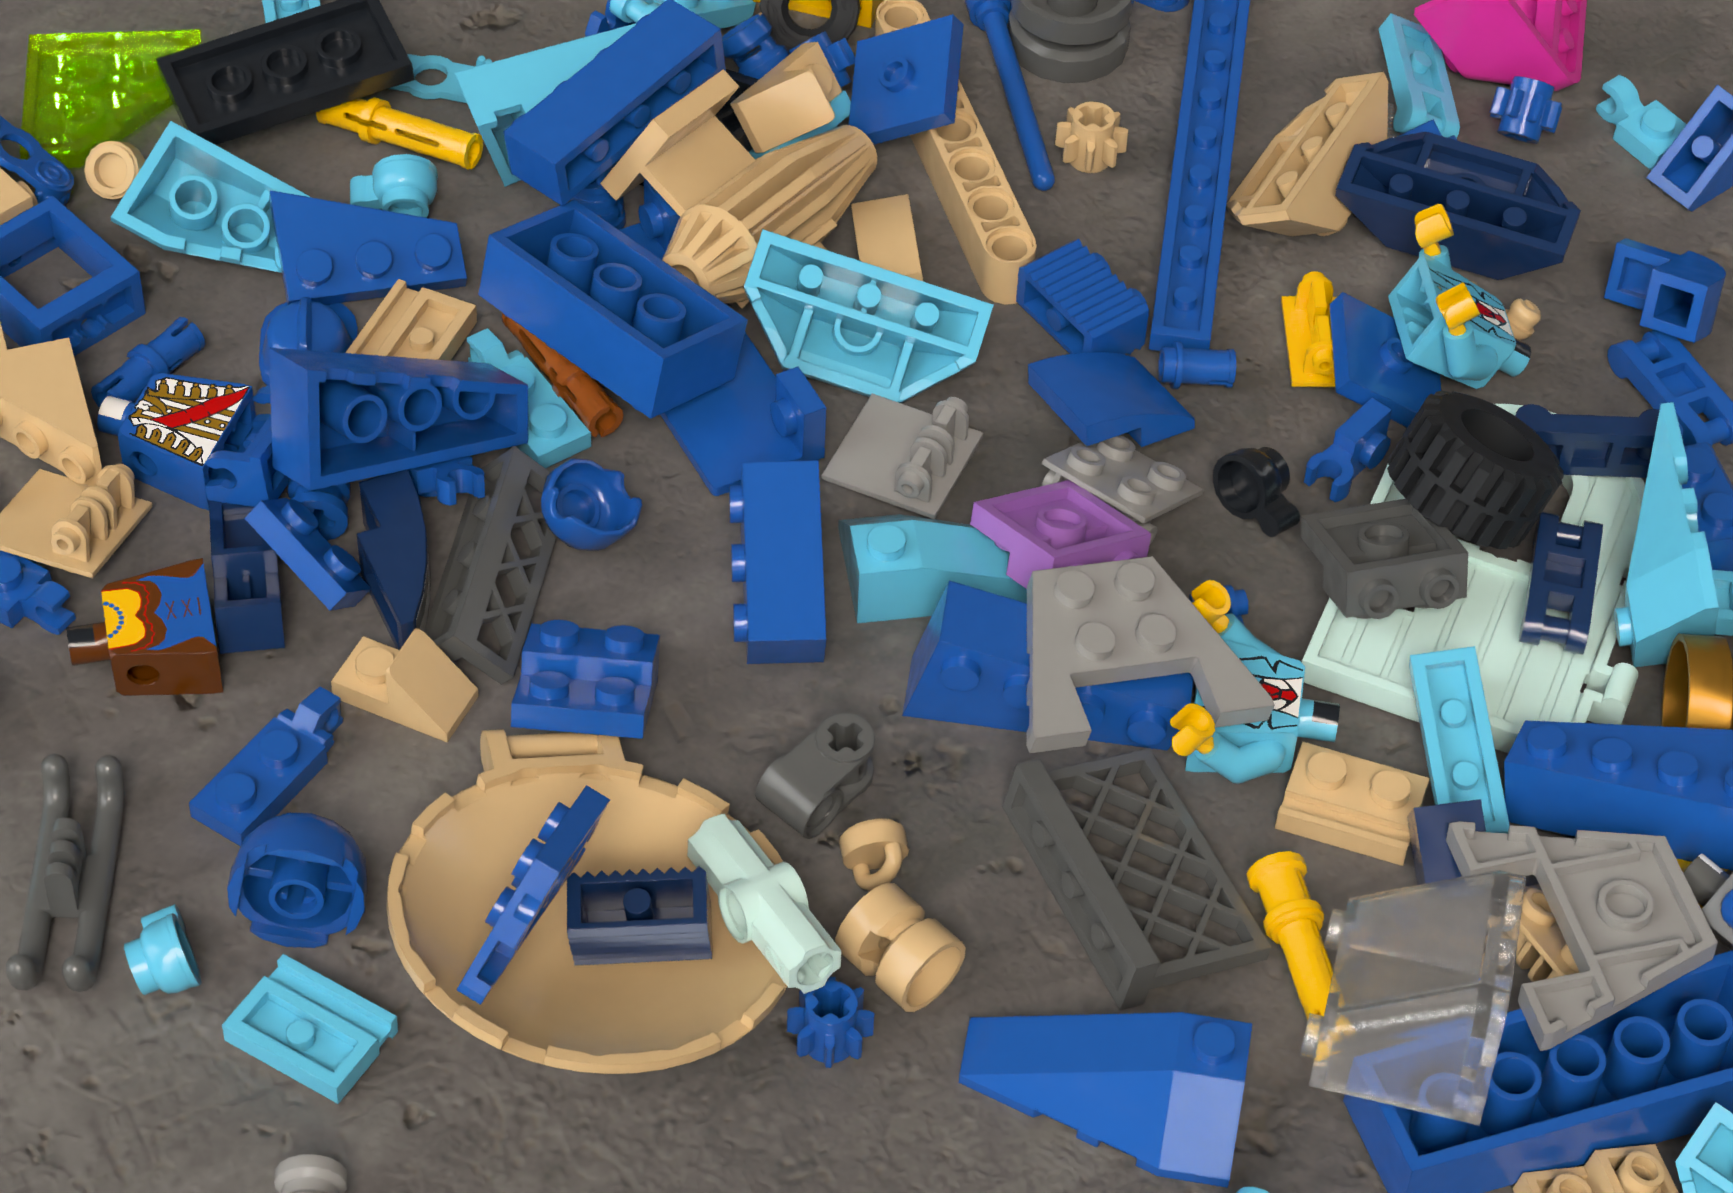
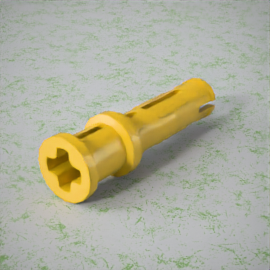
(1294, 924)

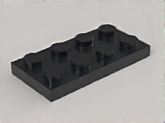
(285, 69)

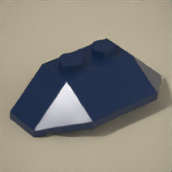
(1500, 207)

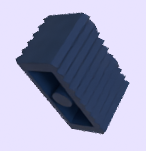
(639, 917)

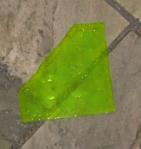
(94, 87)

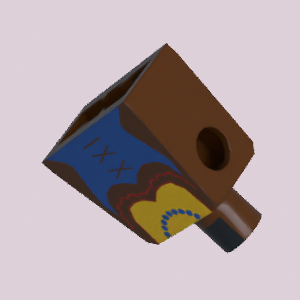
(154, 633)

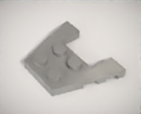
(1117, 627)
(1617, 907)

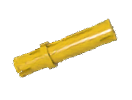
(378, 122)

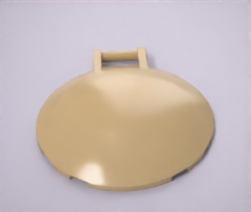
(542, 1004)

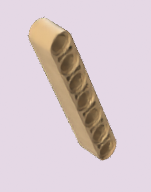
(970, 182)

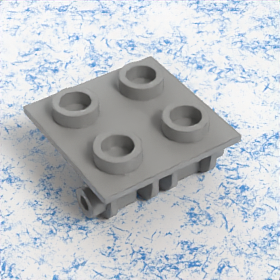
(905, 453)
(1123, 479)

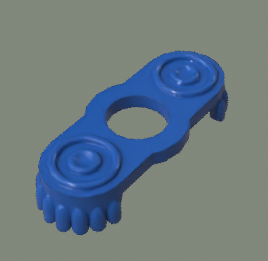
(40, 170)

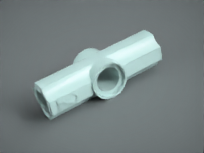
(764, 903)

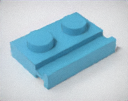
(310, 1028)

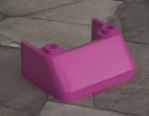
(1509, 38)

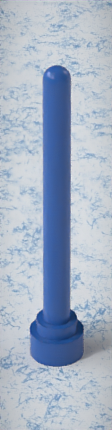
(993, 18)

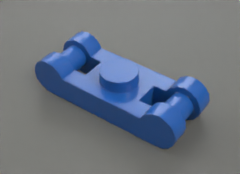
(1669, 373)

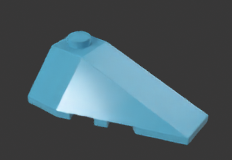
(1670, 564)

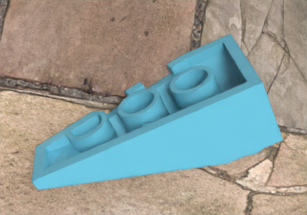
(203, 202)
(905, 562)

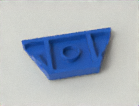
(538, 880)

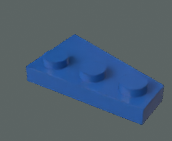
(360, 252)

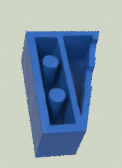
(779, 562)

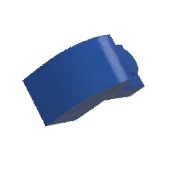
(1672, 289)

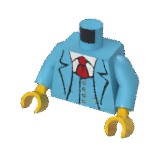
(1447, 318)
(1256, 747)

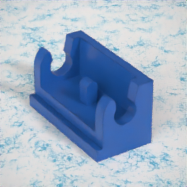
(249, 470)

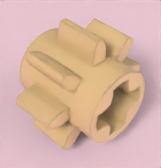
(1091, 137)

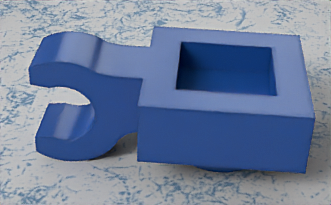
(1356, 445)
(31, 593)

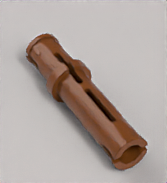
(570, 382)

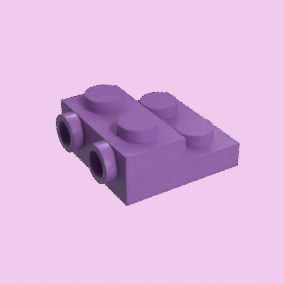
(1057, 529)

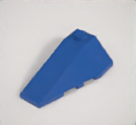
(1136, 1081)

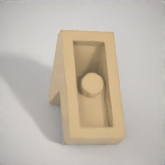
(788, 99)
(407, 685)

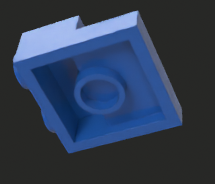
(586, 679)

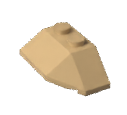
(1299, 171)

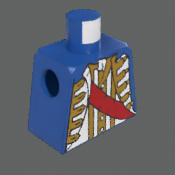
(177, 429)

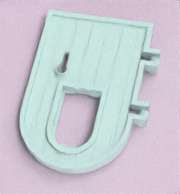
(1519, 680)

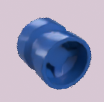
(746, 37)

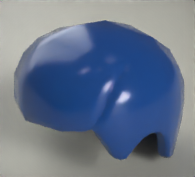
(588, 505)

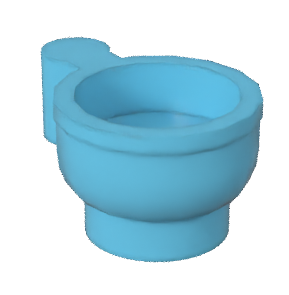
(397, 182)
(163, 954)

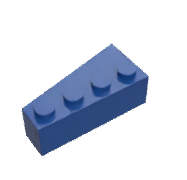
(379, 415)
(977, 672)
(1626, 782)

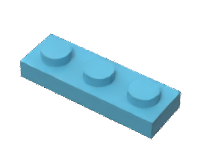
(1458, 732)

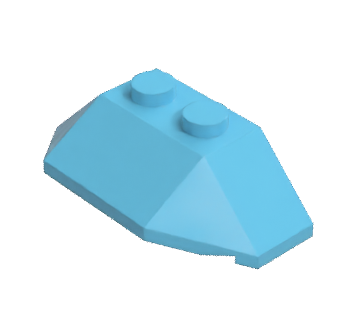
(860, 321)

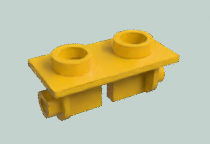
(1309, 332)

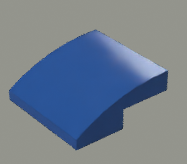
(1108, 396)

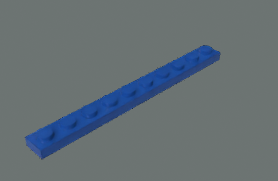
(1200, 176)

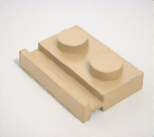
(416, 325)
(1351, 803)

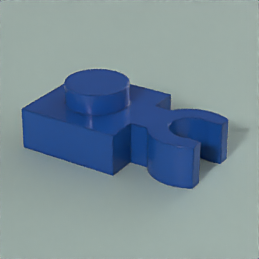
(447, 479)

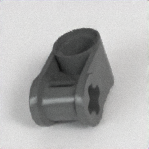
(820, 774)

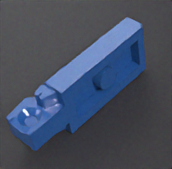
(270, 768)

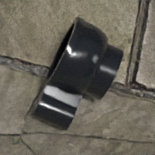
(1251, 487)

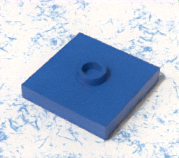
(907, 80)
(1373, 362)

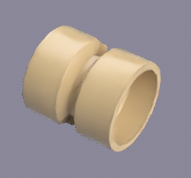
(906, 952)

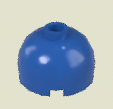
(299, 880)

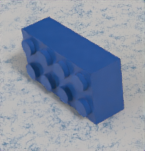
(612, 308)

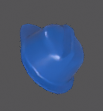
(306, 327)

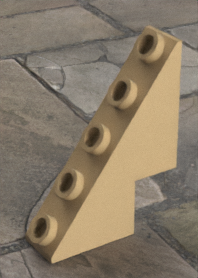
(47, 409)

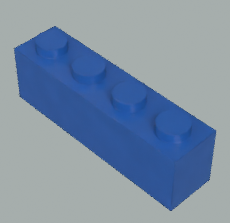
(612, 100)

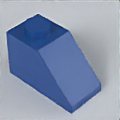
(1701, 156)

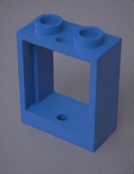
(106, 300)

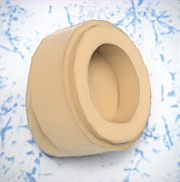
(112, 168)
(874, 846)

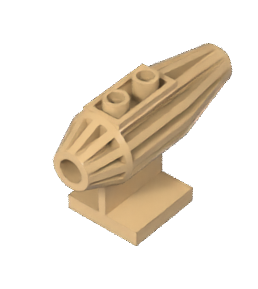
(730, 195)

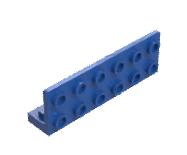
(748, 417)

